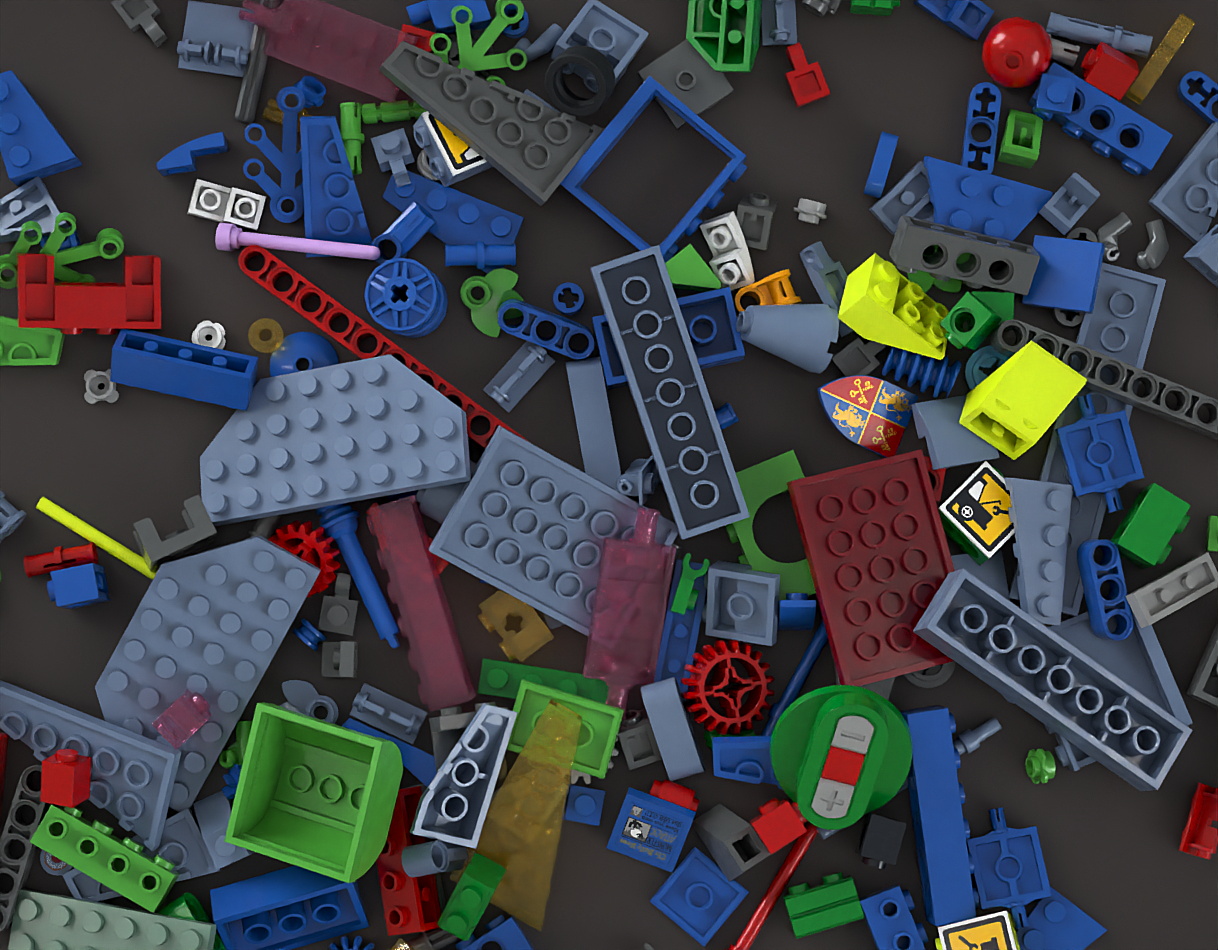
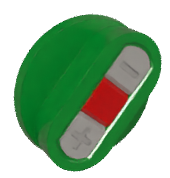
(840, 754)

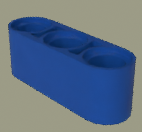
(558, 341)
(1115, 603)

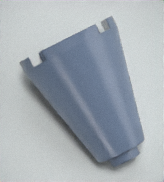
(792, 332)

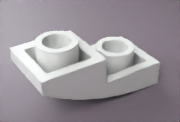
(226, 204)
(730, 252)

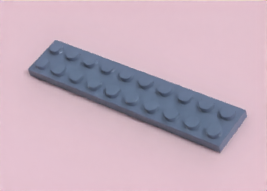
(1122, 330)

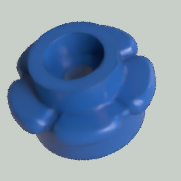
(312, 89)

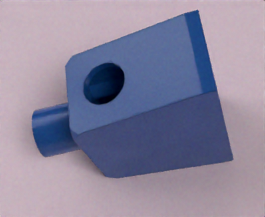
(440, 13)

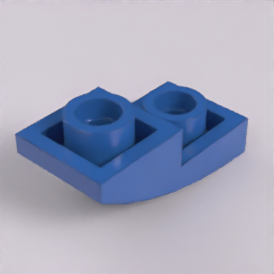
(796, 613)

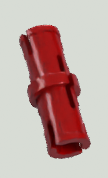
(60, 559)

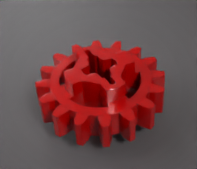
(313, 549)

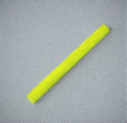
(96, 536)

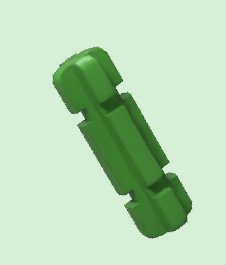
(391, 112)

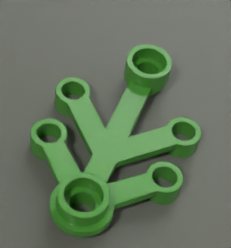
(473, 56)
(61, 257)

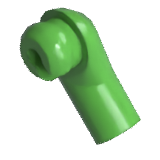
(236, 752)

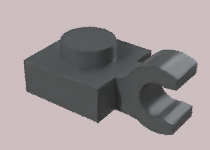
(141, 14)
(858, 358)
(339, 611)

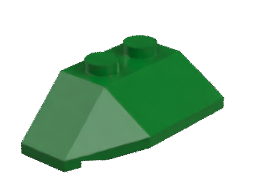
(725, 32)

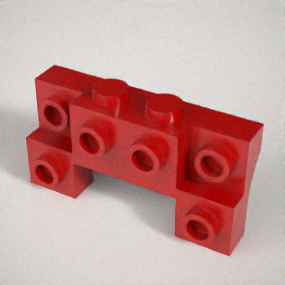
(89, 304)

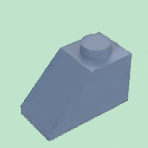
(213, 819)

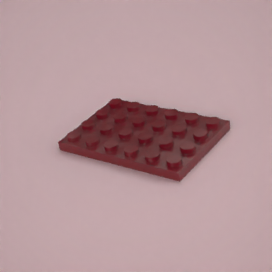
(874, 562)

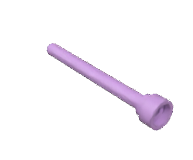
(230, 237)

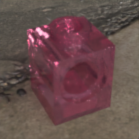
(182, 718)

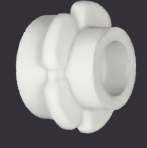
(208, 328)

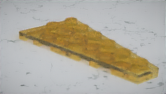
(528, 817)

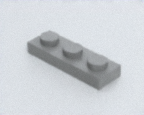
(1173, 590)

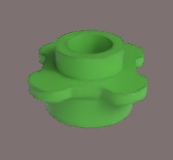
(1040, 766)

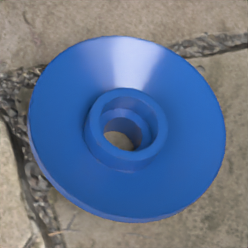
(302, 346)

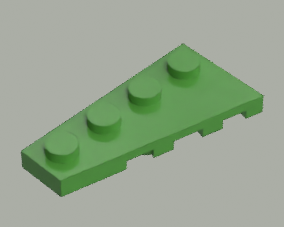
(28, 345)

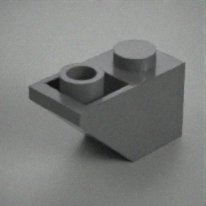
(730, 841)

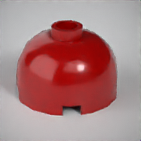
(1017, 52)

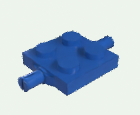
(1099, 453)
(1009, 868)

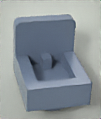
(1069, 203)

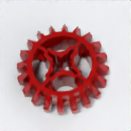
(723, 675)

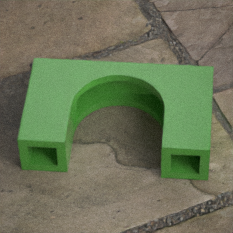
(757, 486)

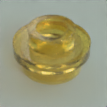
(270, 345)

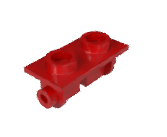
(1198, 835)

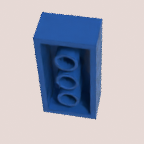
(710, 325)

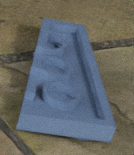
(1041, 535)
(179, 843)

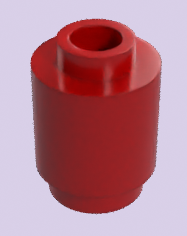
(675, 794)

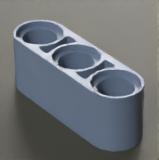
(672, 729)

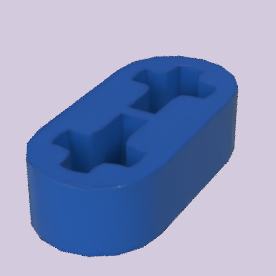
(881, 164)

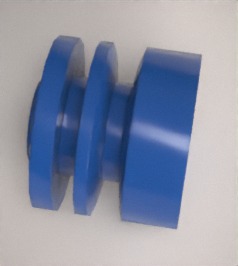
(426, 299)

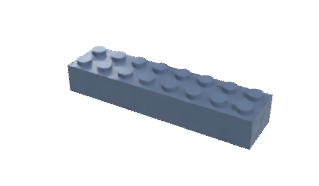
(669, 392)
(1052, 680)

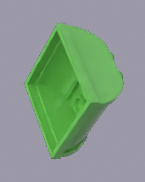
(314, 793)

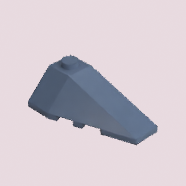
(462, 789)

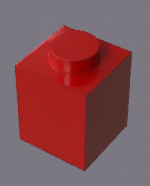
(1109, 70)
(65, 778)

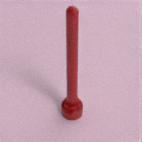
(775, 889)

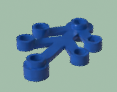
(286, 162)

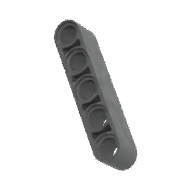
(17, 829)

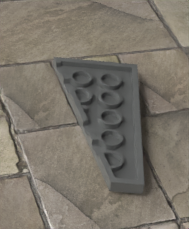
(505, 127)

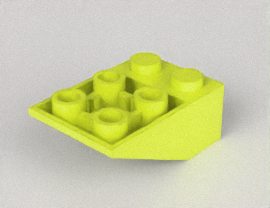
(893, 310)
(1020, 400)

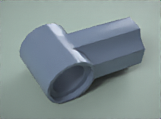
(433, 858)

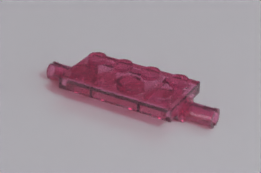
(330, 42)
(629, 610)

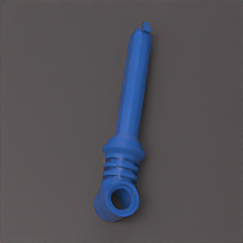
(341, 524)

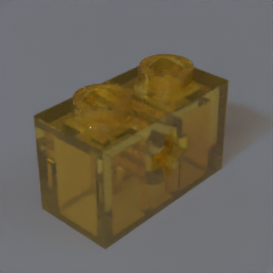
(533, 633)

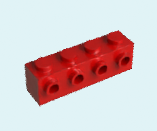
(408, 902)

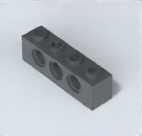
(916, 235)

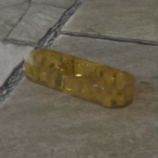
(1160, 58)

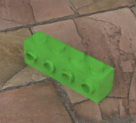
(105, 857)

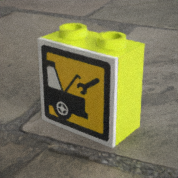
(981, 933)

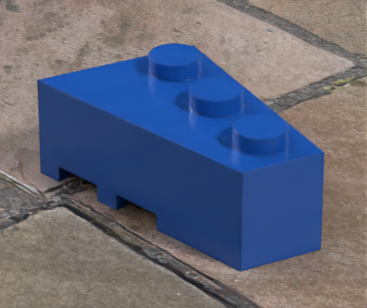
(28, 137)

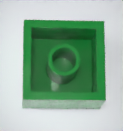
(1150, 526)

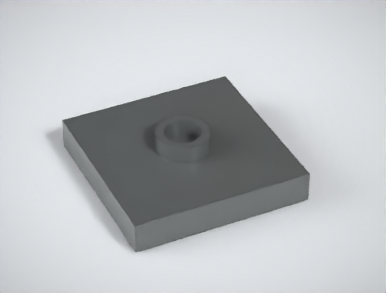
(688, 79)

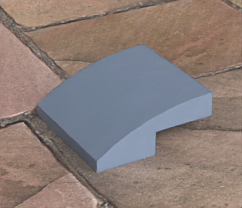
(947, 439)

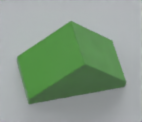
(1021, 139)
(691, 272)

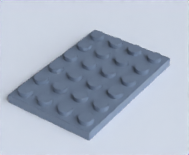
(538, 528)

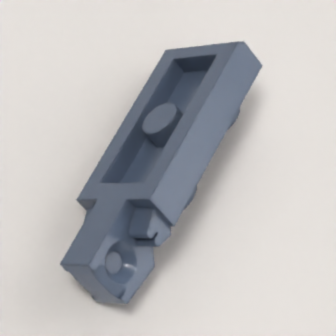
(827, 277)

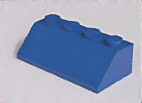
(286, 910)

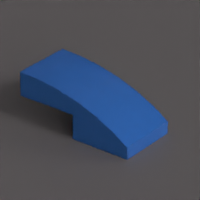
(964, 16)
(183, 158)

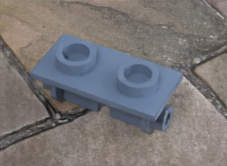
(778, 22)
(519, 375)
(639, 479)
(388, 713)

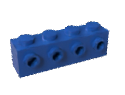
(183, 369)
(891, 921)

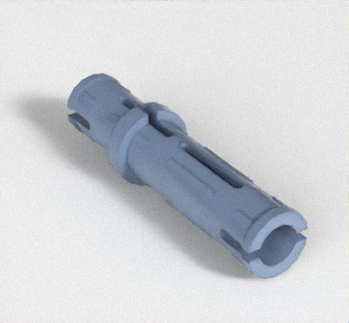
(1094, 33)

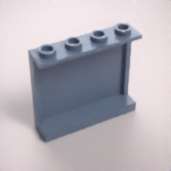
(1133, 660)

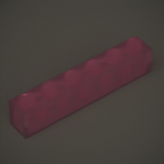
(421, 603)

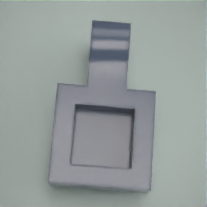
(393, 154)

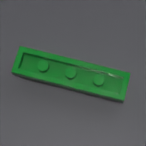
(504, 680)

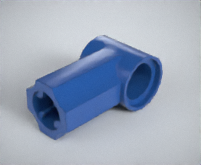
(405, 231)

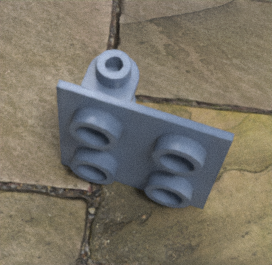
(215, 39)

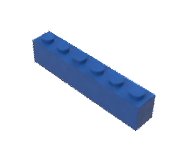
(938, 818)

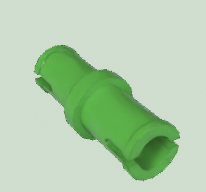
(351, 134)

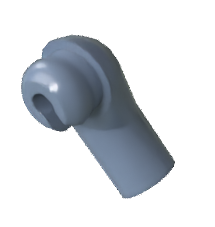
(541, 45)

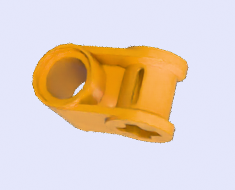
(771, 290)

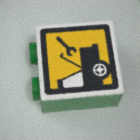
(979, 514)

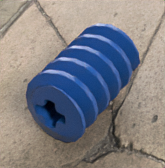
(923, 369)

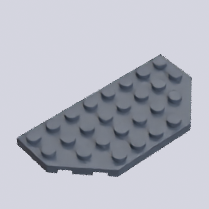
(333, 441)
(209, 630)

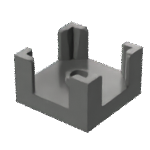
(178, 543)

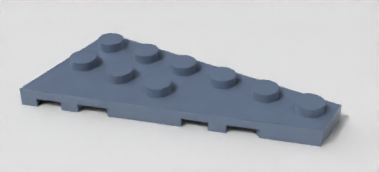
(128, 771)

